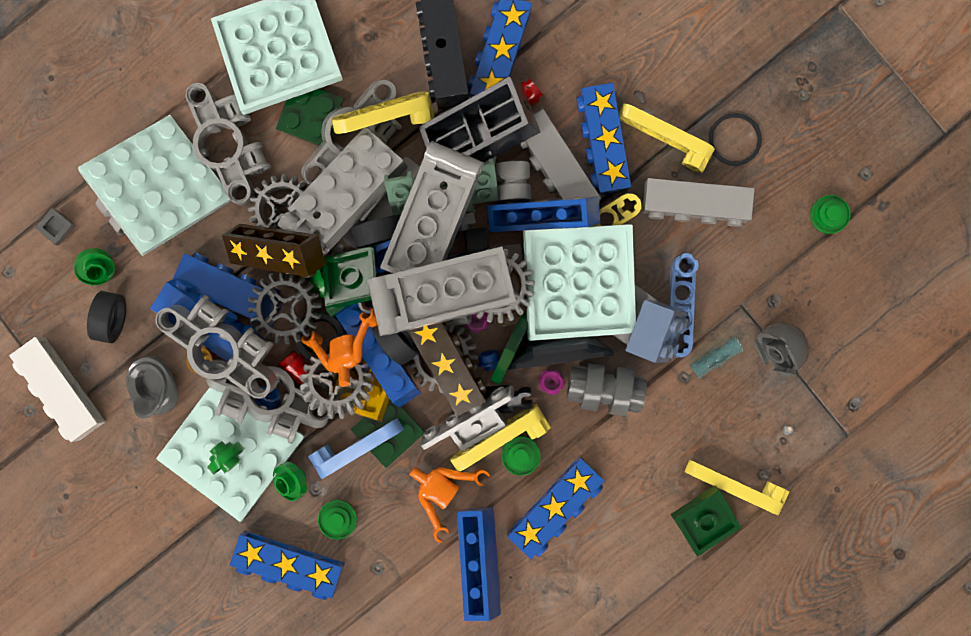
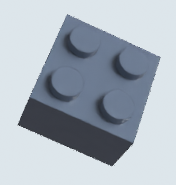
(657, 332)

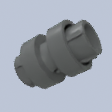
(618, 391)

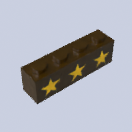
(274, 249)
(449, 366)

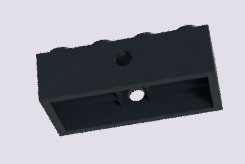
(445, 55)
(485, 122)

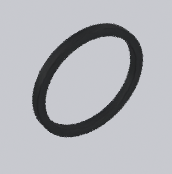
(755, 126)

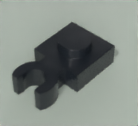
(518, 399)

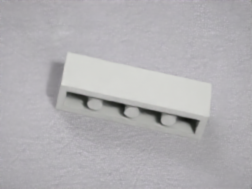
(56, 389)

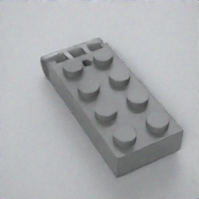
(344, 190)
(431, 212)
(441, 291)

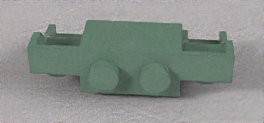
(400, 187)

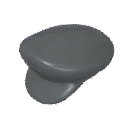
(151, 387)

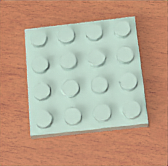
(275, 51)
(154, 185)
(580, 281)
(244, 484)

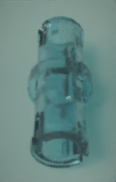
(716, 358)

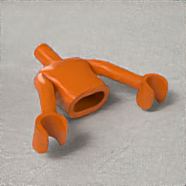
(344, 350)
(440, 490)

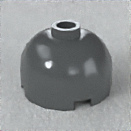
(782, 346)

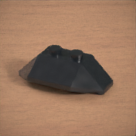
(558, 350)

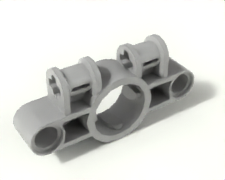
(211, 118)
(330, 150)
(248, 348)
(283, 421)

